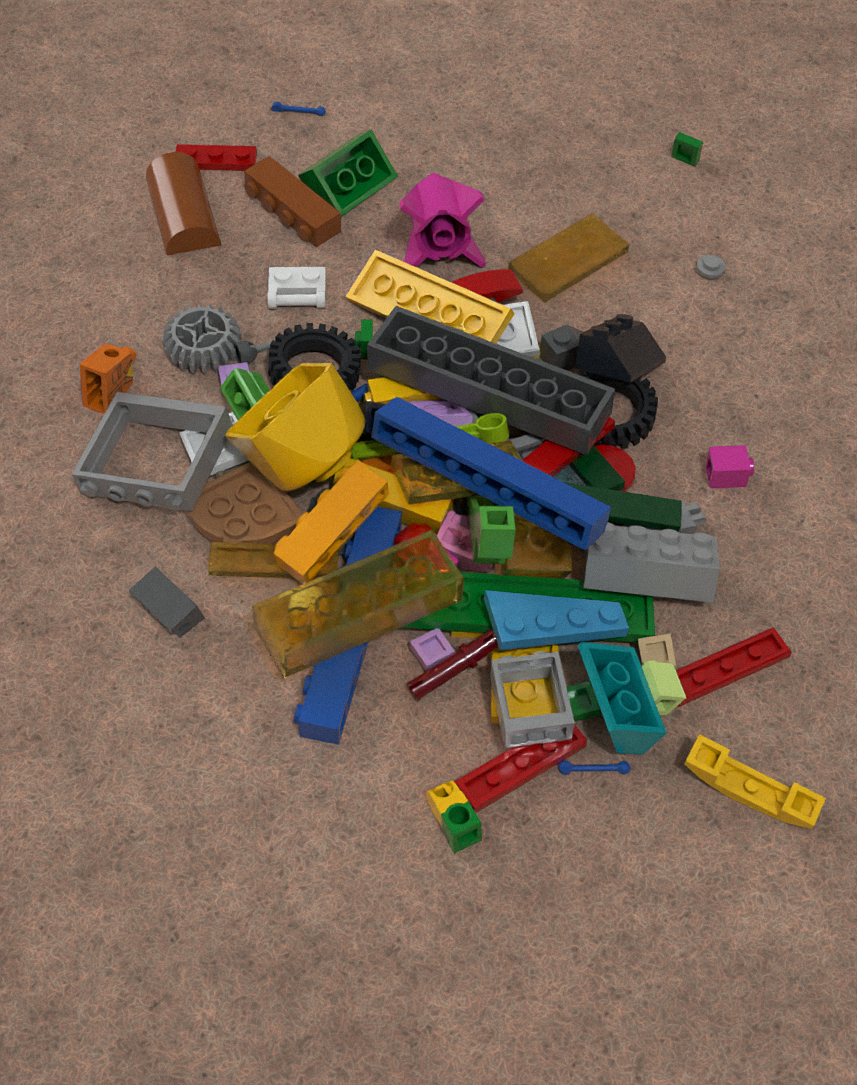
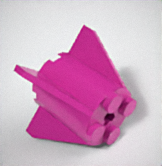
(440, 220)

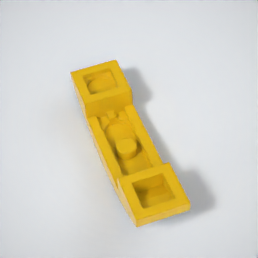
(741, 783)

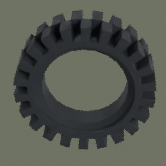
(314, 341)
(646, 407)

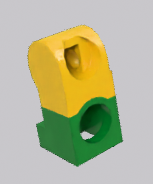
(455, 815)

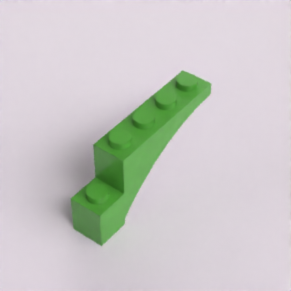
(490, 530)

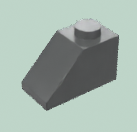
(560, 347)

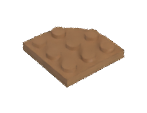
(244, 509)

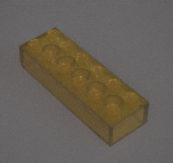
(357, 603)

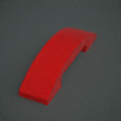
(495, 283)

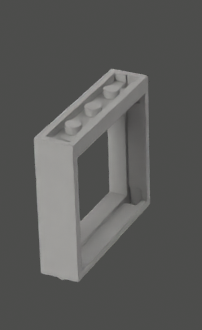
(155, 412)

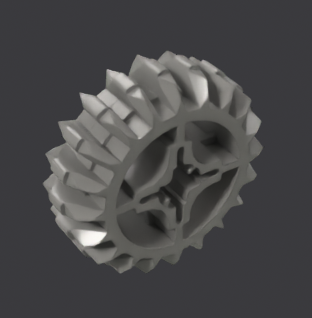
(201, 338)

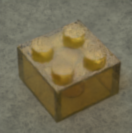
(537, 553)

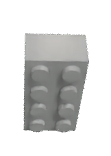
(653, 563)

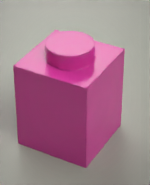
(728, 466)

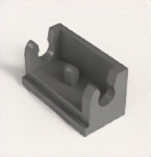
(167, 602)

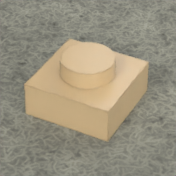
(657, 648)

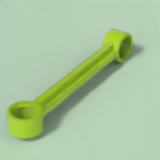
(488, 428)

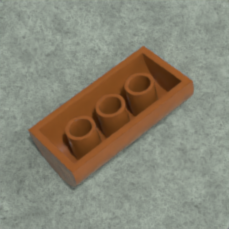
(181, 204)

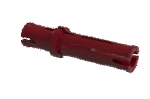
(465, 657)

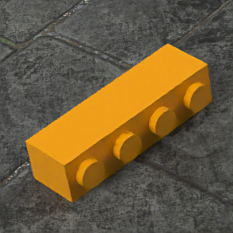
(331, 522)

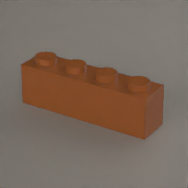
(292, 201)

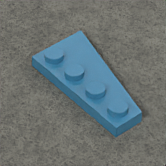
(548, 620)

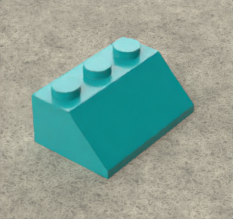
(623, 697)

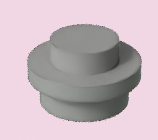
(710, 267)

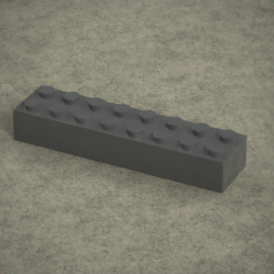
(491, 379)

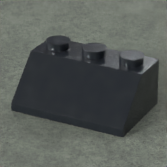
(619, 349)

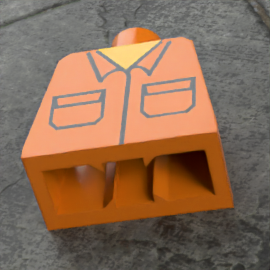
(104, 374)

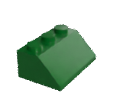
(350, 172)

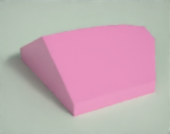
(457, 541)

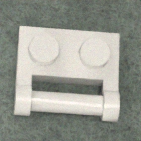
(303, 285)

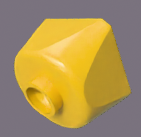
(300, 427)

